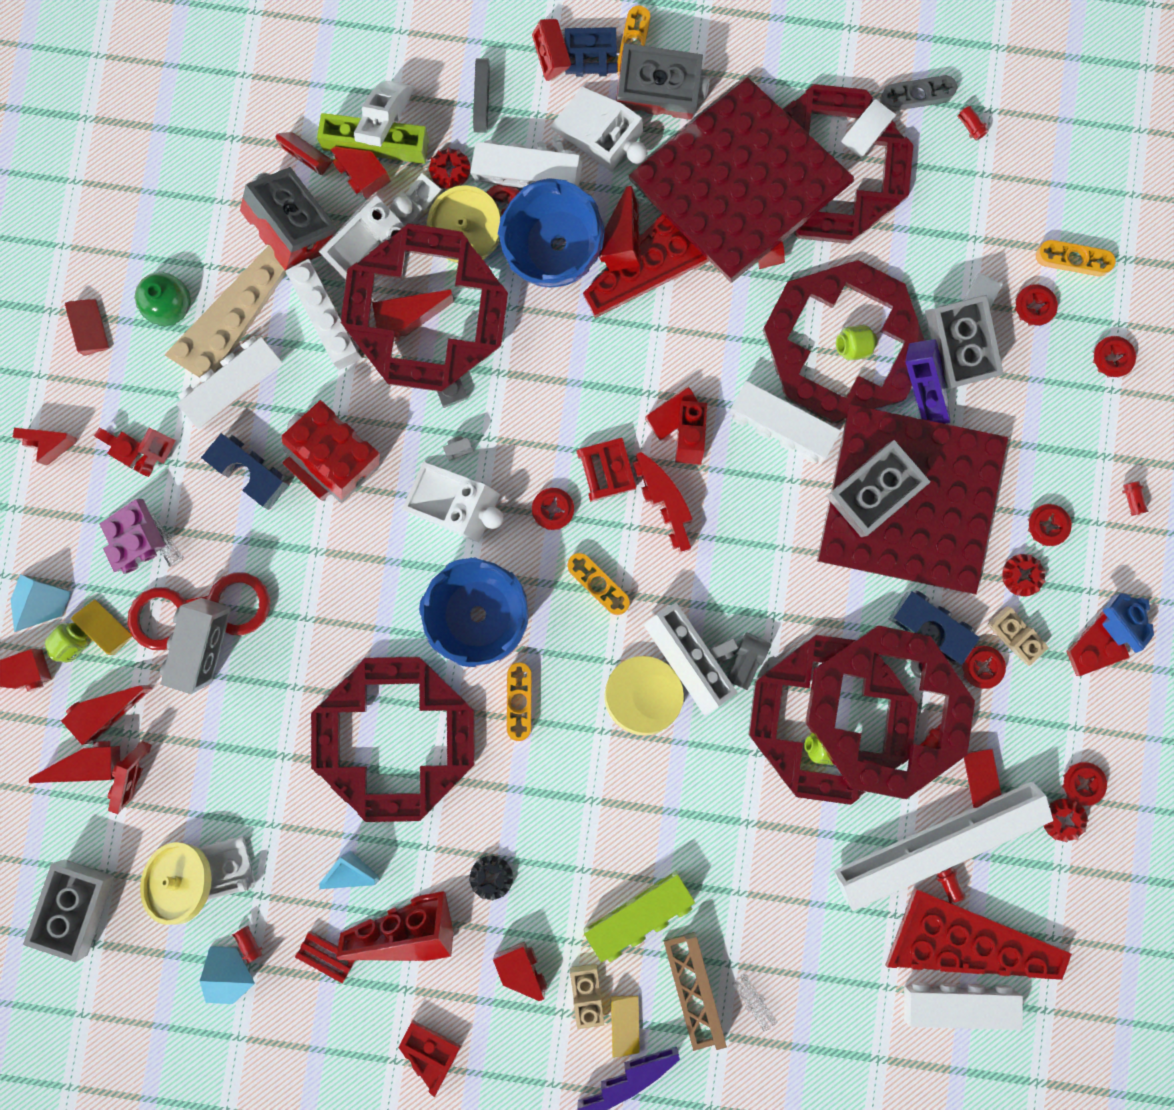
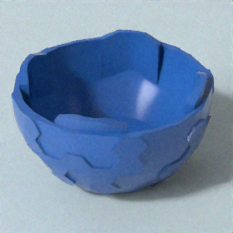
(539, 217)
(448, 609)

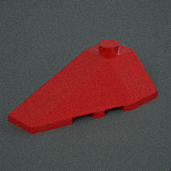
(408, 934)

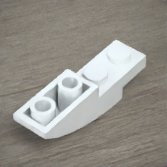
(380, 110)

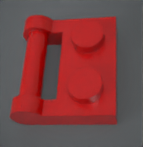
(615, 468)

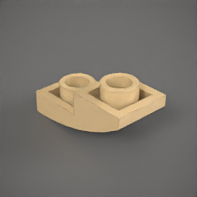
(1017, 636)
(587, 996)

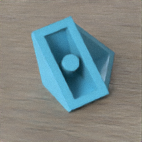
(36, 602)
(349, 872)
(224, 976)

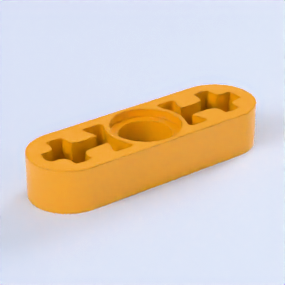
(629, 31)
(1087, 254)
(599, 573)
(528, 694)

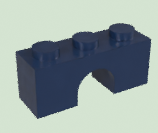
(264, 484)
(955, 638)

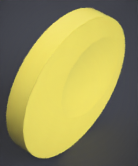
(471, 212)
(643, 695)
(175, 883)

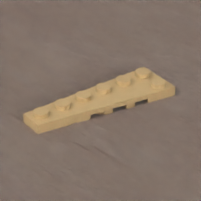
(229, 317)

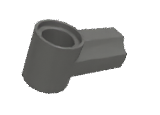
(750, 655)

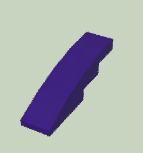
(638, 1076)

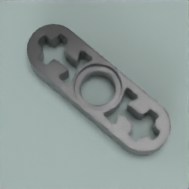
(926, 84)
(481, 95)

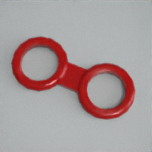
(214, 595)

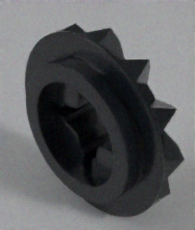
(504, 879)

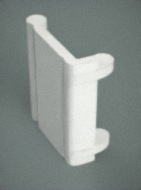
(229, 867)

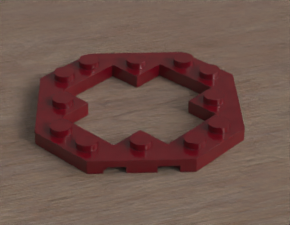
(868, 205)
(389, 261)
(826, 288)
(936, 678)
(786, 755)
(435, 780)

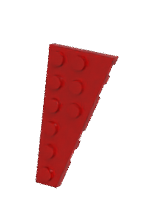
(663, 257)
(960, 941)

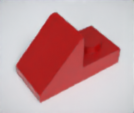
(49, 443)

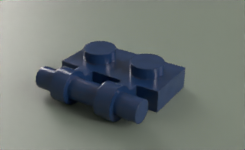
(591, 42)

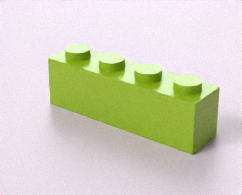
(401, 143)
(638, 917)

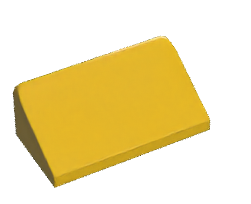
(102, 627)
(625, 1025)

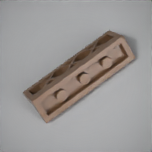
(705, 991)

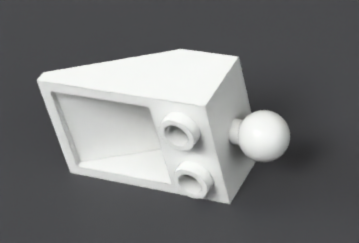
(596, 127)
(364, 233)
(453, 502)

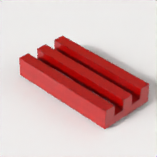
(340, 977)

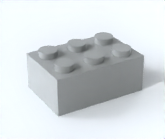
(965, 341)
(878, 489)
(194, 645)
(68, 910)

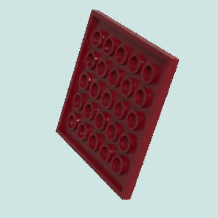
(740, 179)
(943, 528)

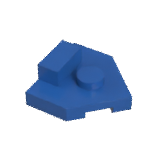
(1128, 621)

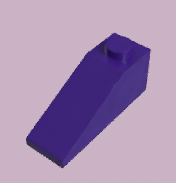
(928, 380)

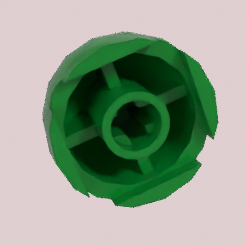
(162, 298)

